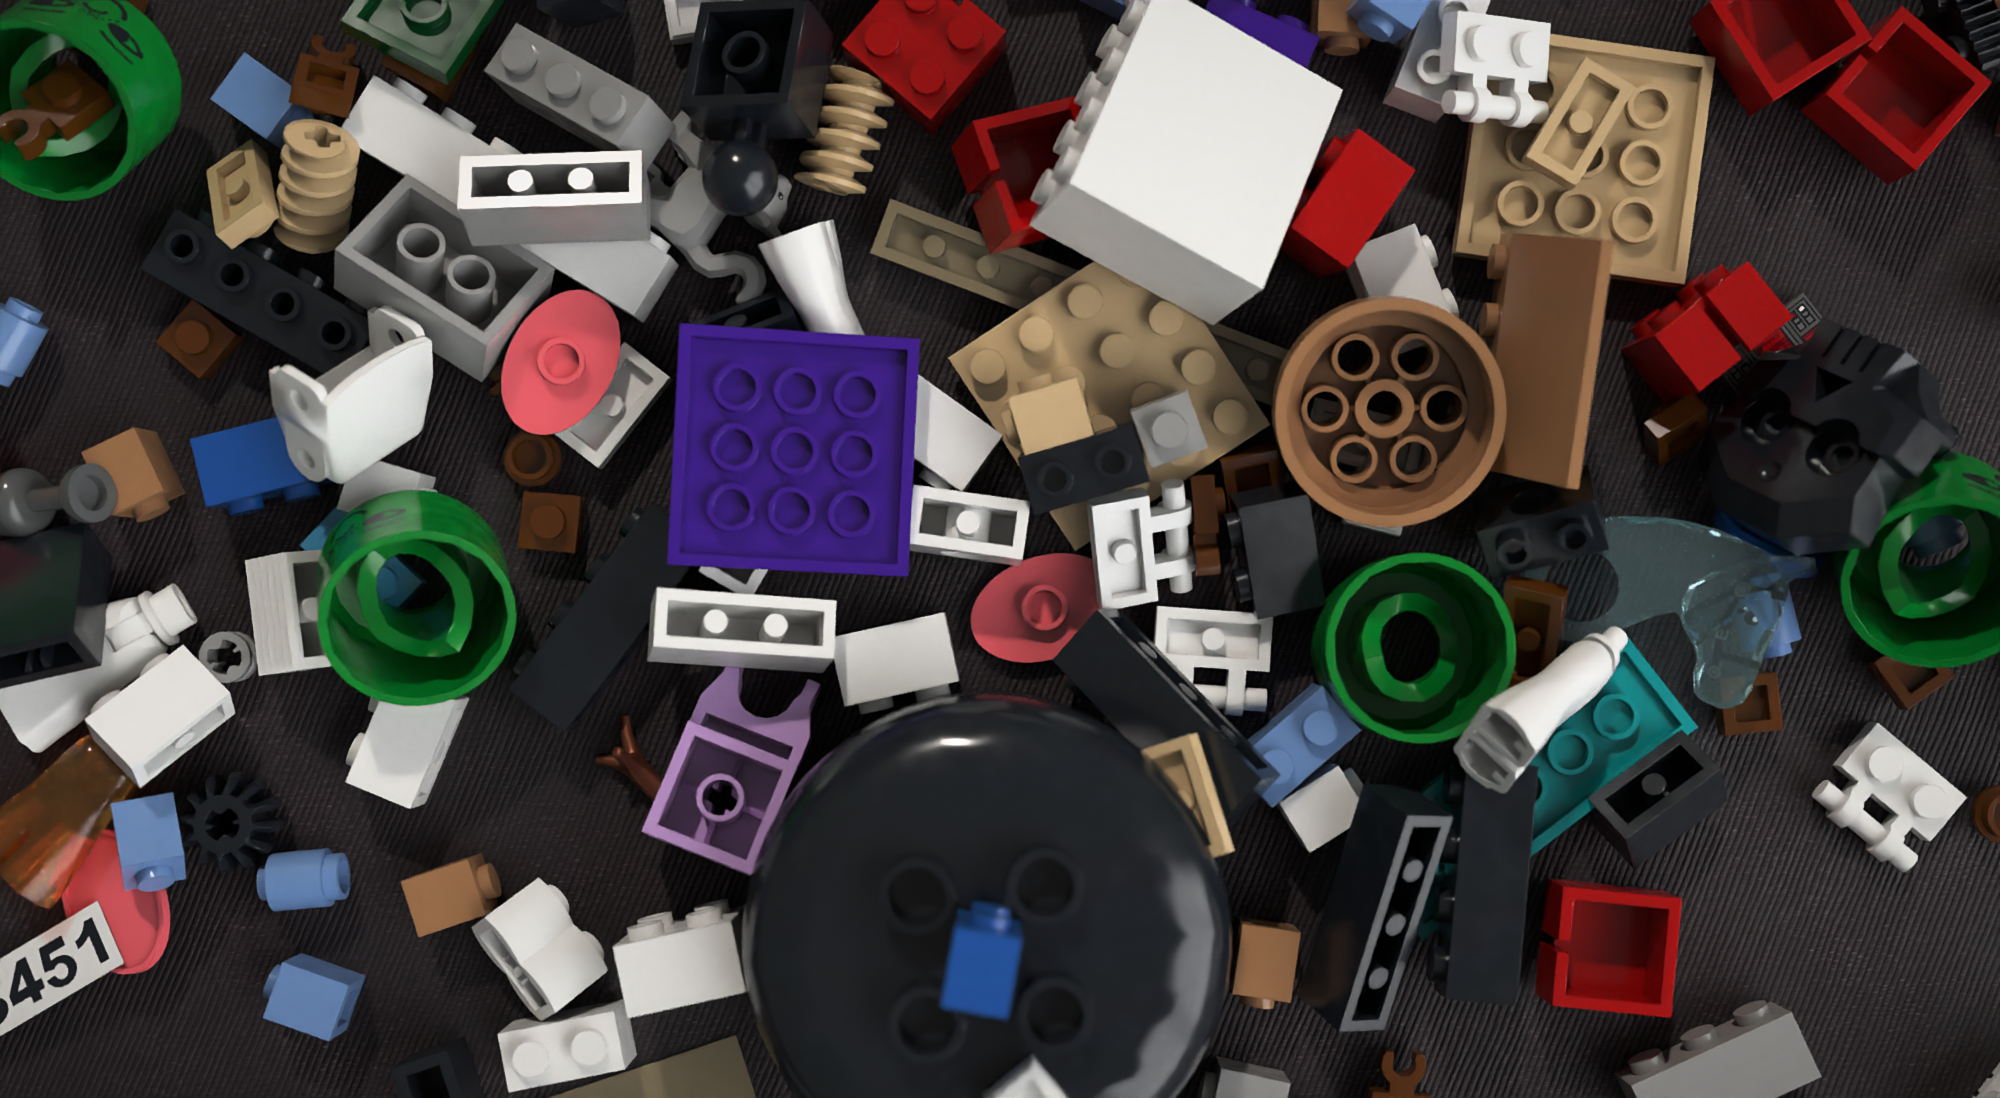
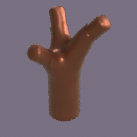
(632, 761)

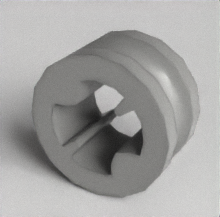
(222, 640)

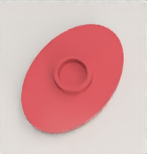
(560, 362)
(1035, 607)
(135, 917)

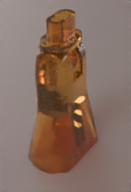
(58, 821)

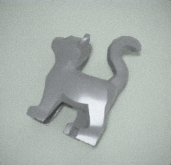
(691, 219)

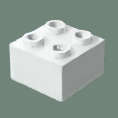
(681, 960)

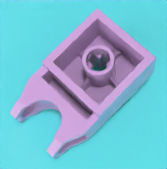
(733, 750)

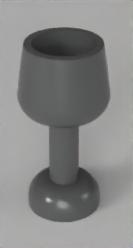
(31, 502)

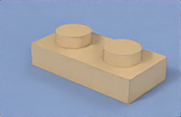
(1578, 123)
(242, 194)
(1187, 767)

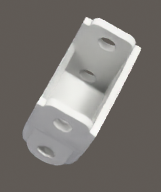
(360, 406)

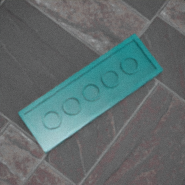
(1587, 752)

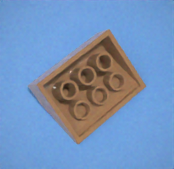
(1546, 344)

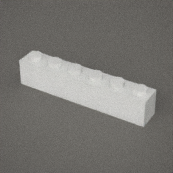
(428, 146)

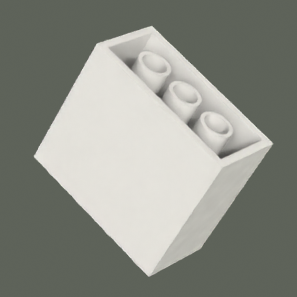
(1185, 157)

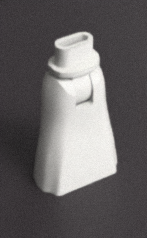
(812, 277)
(134, 635)
(1522, 718)

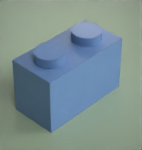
(1302, 739)

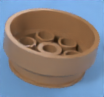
(1456, 448)

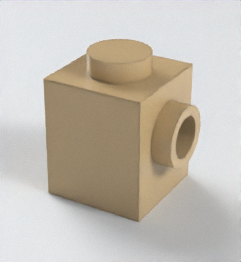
(1047, 413)

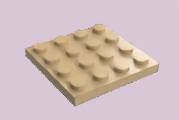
(1634, 189)
(1126, 353)

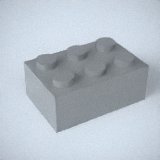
(422, 263)

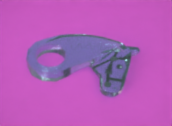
(1714, 582)

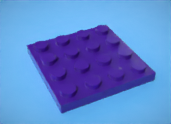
(793, 450)

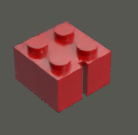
(1776, 44)
(926, 53)
(1896, 96)
(1004, 162)
(1343, 202)
(1694, 340)
(1608, 947)

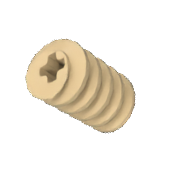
(844, 132)
(315, 185)

